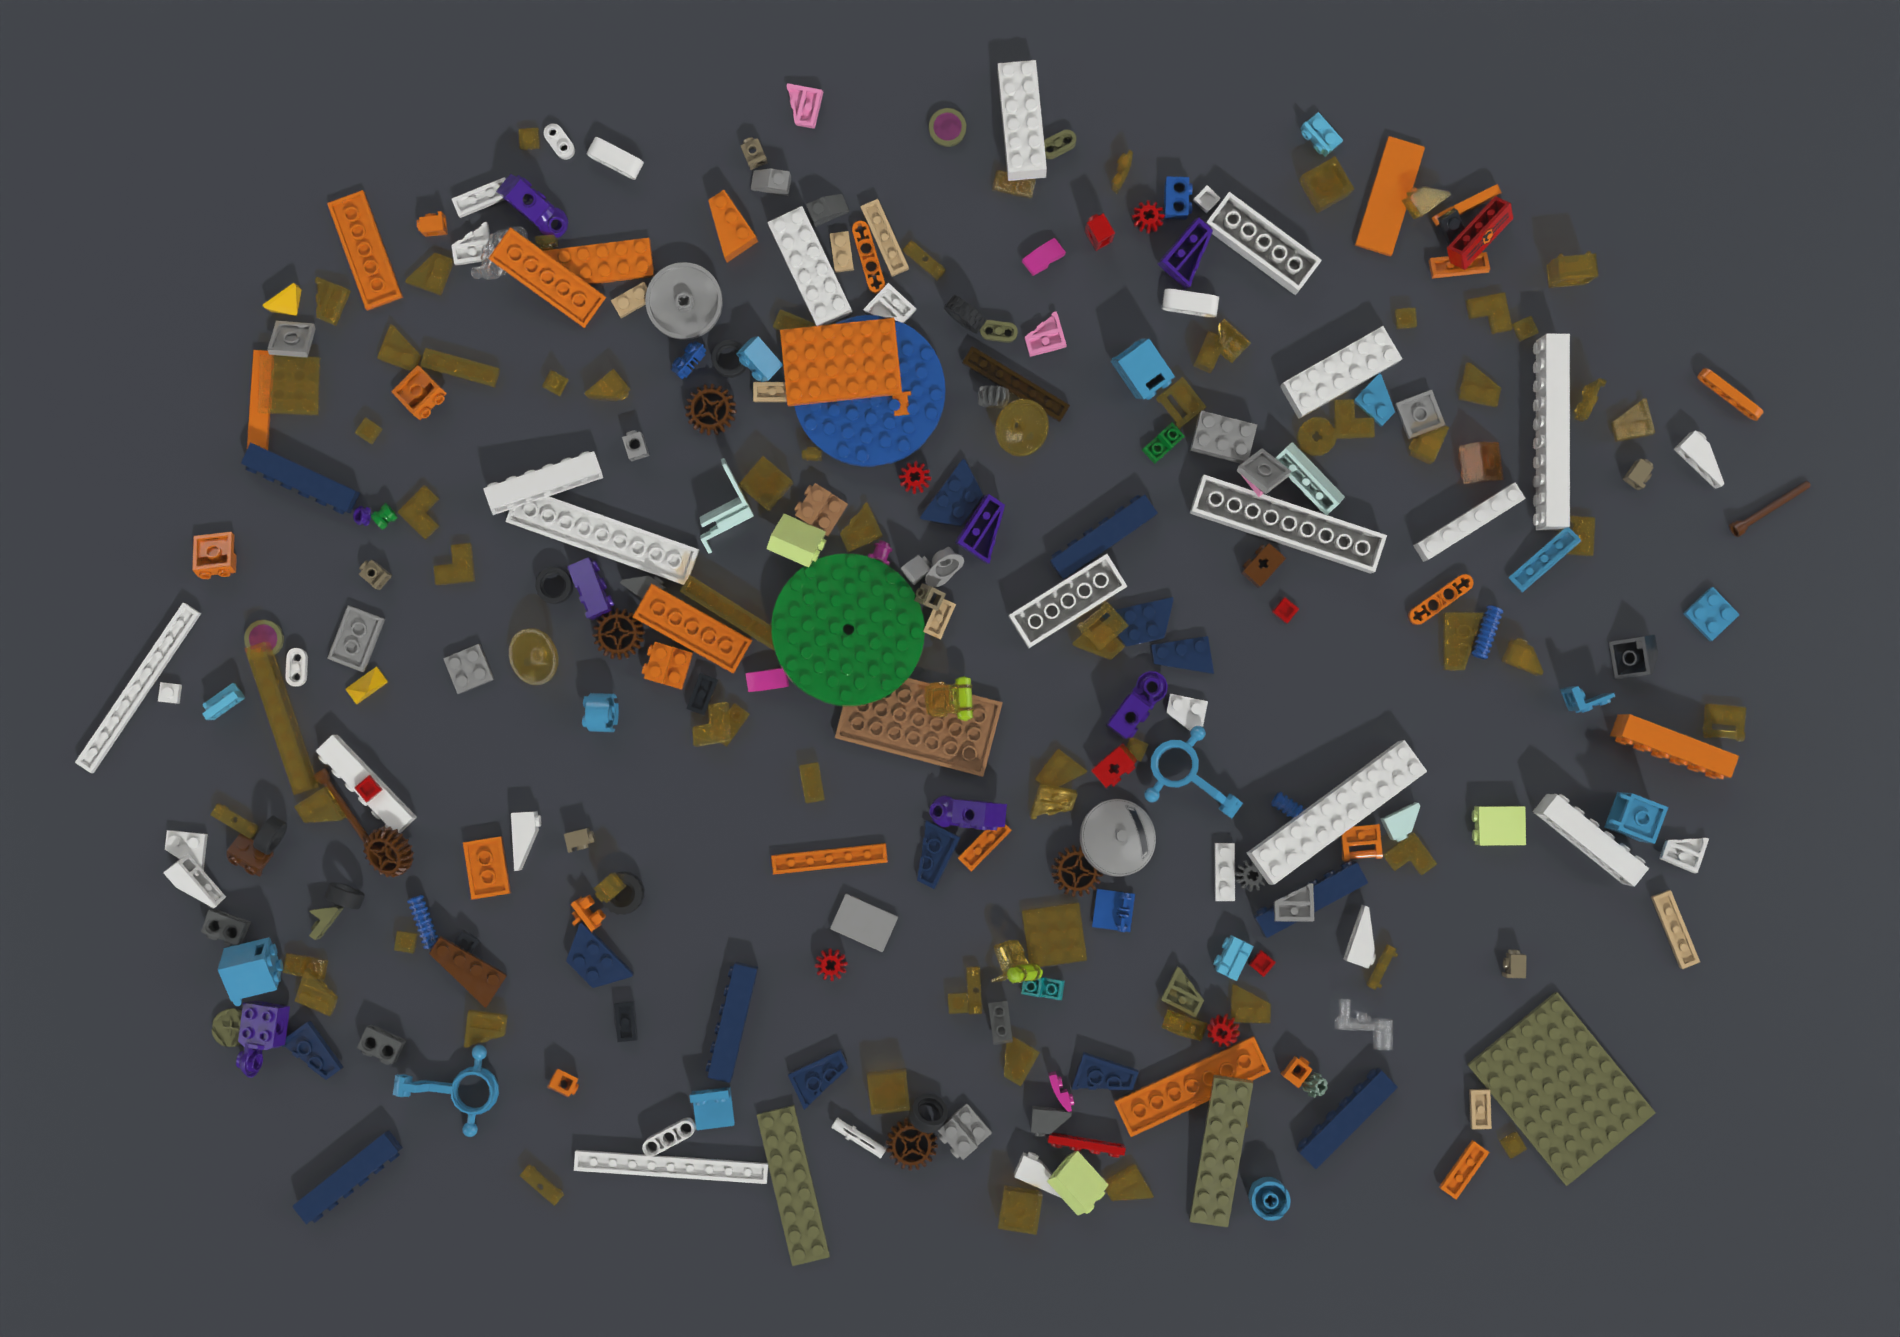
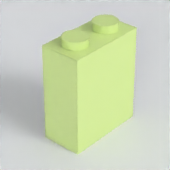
(797, 540)
(1499, 825)
(1078, 1183)

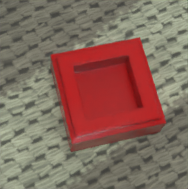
(1285, 610)
(368, 788)
(1262, 963)

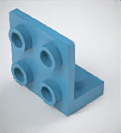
(1575, 697)
(713, 1108)

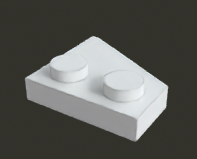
(470, 247)
(890, 304)
(1187, 710)
(182, 843)
(1685, 853)

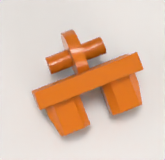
(583, 913)

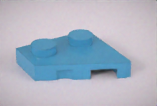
(1376, 401)

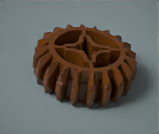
(703, 414)
(618, 642)
(388, 851)
(1074, 887)
(898, 1132)

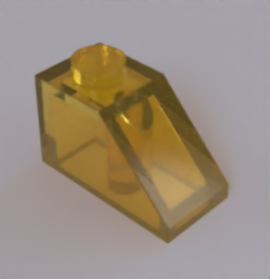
(1423, 200)
(1208, 353)
(609, 388)
(1428, 445)
(1522, 657)
(1184, 1025)

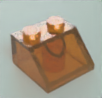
(1480, 462)

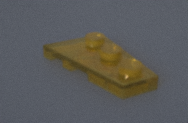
(1458, 638)

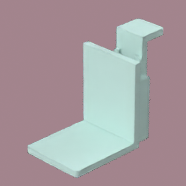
(726, 515)

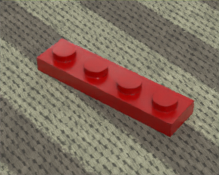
(1094, 1146)

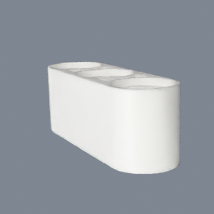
(615, 158)
(1190, 303)
(662, 1143)

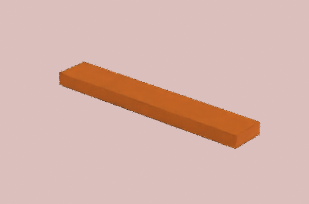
(258, 422)
(829, 858)

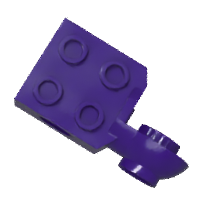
(533, 205)
(1138, 703)
(968, 813)
(261, 1028)

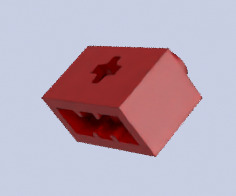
(1099, 231)
(1119, 756)

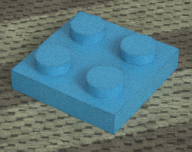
(1711, 614)

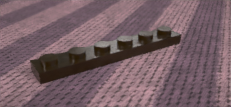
(1015, 383)

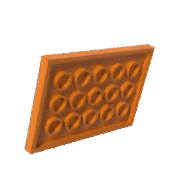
(841, 362)

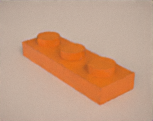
(1441, 267)
(983, 846)
(1464, 1169)

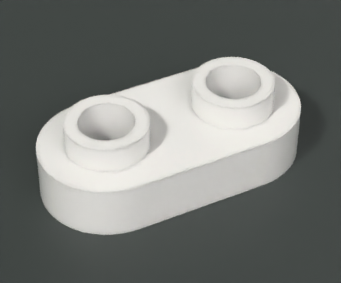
(558, 140)
(294, 667)

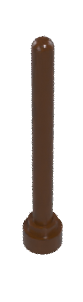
(1739, 527)
(324, 778)

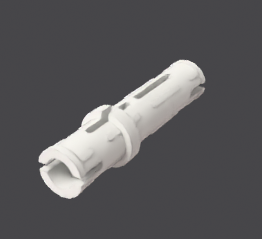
(877, 1149)

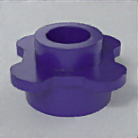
(362, 515)

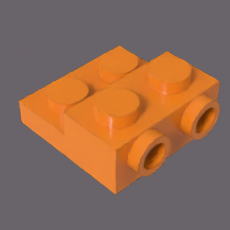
(419, 393)
(214, 555)
(667, 665)

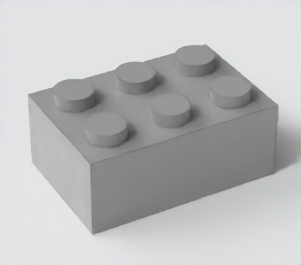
(1223, 437)

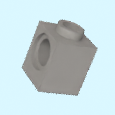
(635, 454)

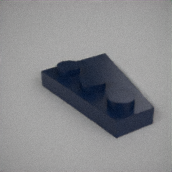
(1185, 654)
(936, 854)
(311, 1048)
(1103, 1074)
(817, 1076)

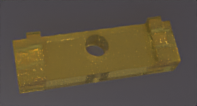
(931, 266)
(227, 816)
(1381, 967)
(974, 999)
(534, 1178)

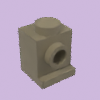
(753, 159)
(1639, 473)
(381, 575)
(924, 595)
(579, 839)
(1514, 964)

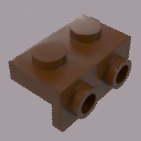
(244, 854)

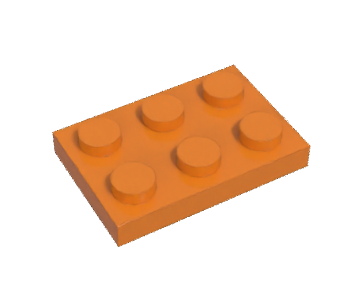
(486, 867)

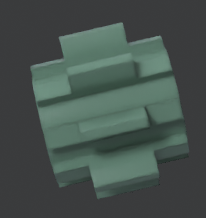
(1315, 1085)

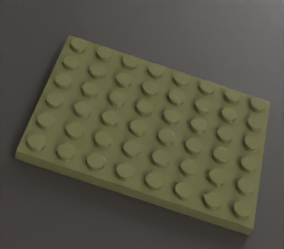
(1561, 1088)

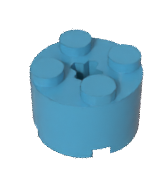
(600, 712)
(1278, 1204)

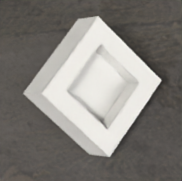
(1206, 199)
(169, 692)

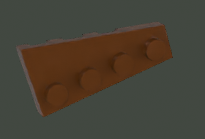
(470, 971)

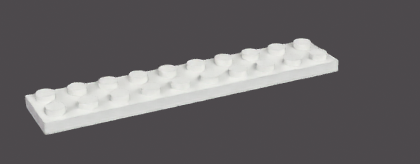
(606, 537)

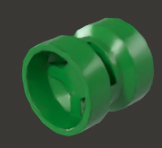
(384, 516)

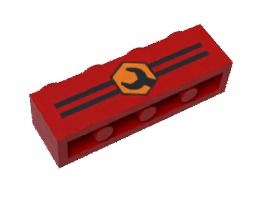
(1480, 232)

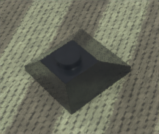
(1634, 656)

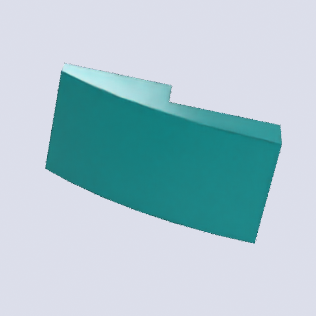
(1044, 987)

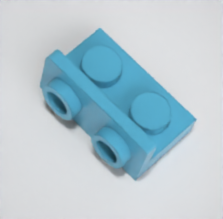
(1321, 134)
(222, 702)

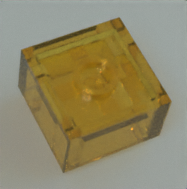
(1326, 184)
(1572, 270)
(766, 483)
(888, 1091)
(1020, 1209)

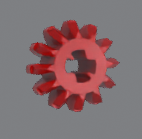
(1143, 211)
(913, 471)
(837, 966)
(1226, 1025)

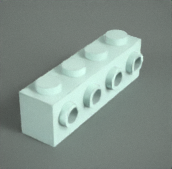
(1310, 479)

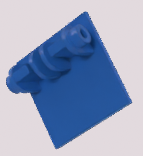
(692, 350)
(1113, 910)

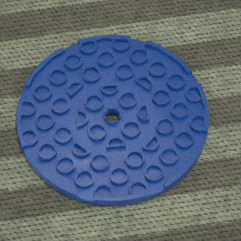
(866, 429)

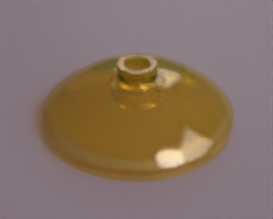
(1031, 428)
(533, 656)

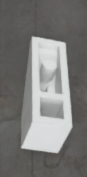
(1699, 455)
(524, 831)
(191, 879)
(1361, 943)
(1034, 1172)

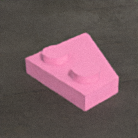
(805, 104)
(1046, 337)

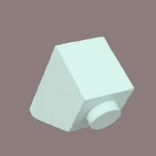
(1401, 822)

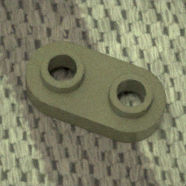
(1057, 144)
(998, 331)

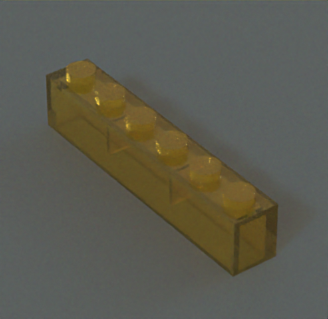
(728, 610)

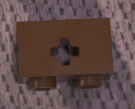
(1273, 560)

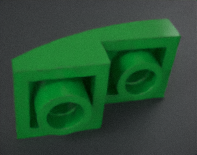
(1163, 443)

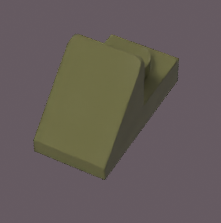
(327, 917)

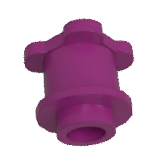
(881, 552)

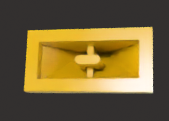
(286, 301)
(366, 685)

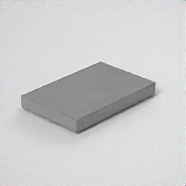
(356, 638)
(864, 922)

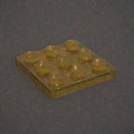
(289, 385)
(1054, 935)

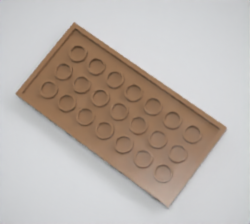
(904, 728)

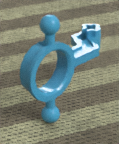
(1229, 804)
(404, 1086)

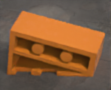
(731, 227)

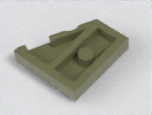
(1182, 994)

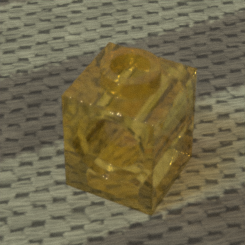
(609, 888)

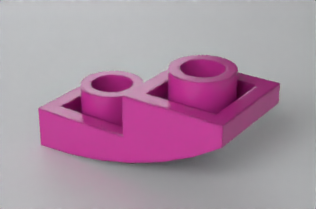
(1043, 256)
(766, 680)
(1062, 1095)

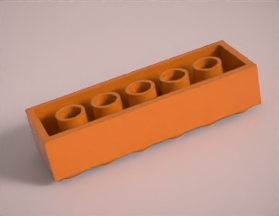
(1674, 746)

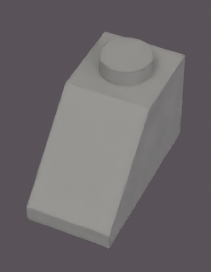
(771, 181)
(916, 569)

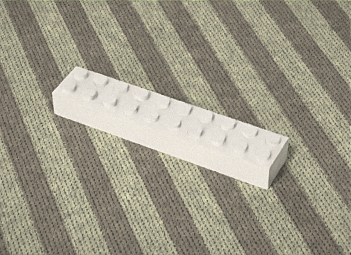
(1552, 432)
(1288, 524)
(1336, 812)

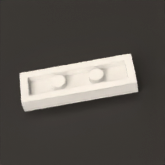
(478, 198)
(1224, 871)

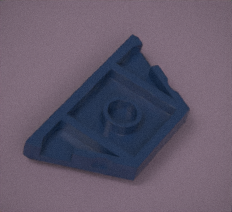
(955, 498)
(1145, 621)
(595, 960)

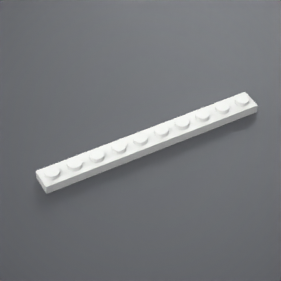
(138, 688)
(671, 1166)

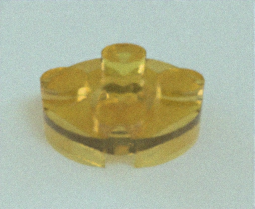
(1325, 430)

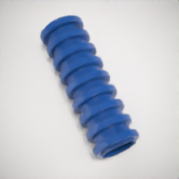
(1487, 632)
(1287, 805)
(423, 921)

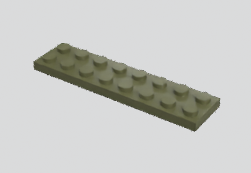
(1221, 1150)
(793, 1185)

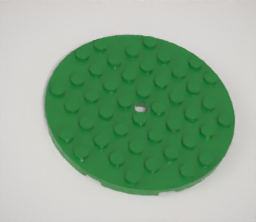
(811, 635)

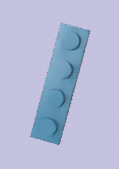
(1544, 559)

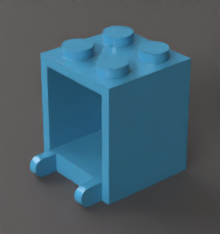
(1140, 365)
(1636, 817)
(250, 969)

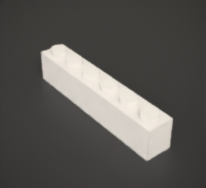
(543, 482)
(1469, 522)
(353, 770)

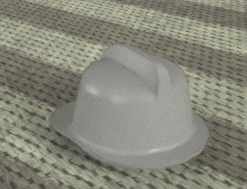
(944, 566)

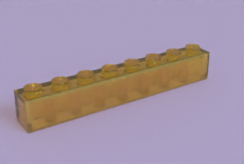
(281, 717)

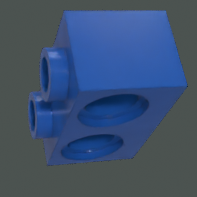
(1172, 197)

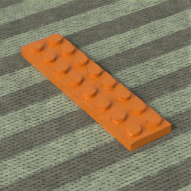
(1189, 1086)

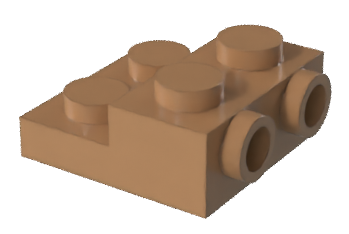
(820, 508)

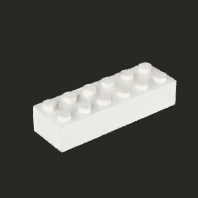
(1022, 120)
(1262, 243)
(810, 267)
(1340, 372)
(1067, 601)
(1591, 839)

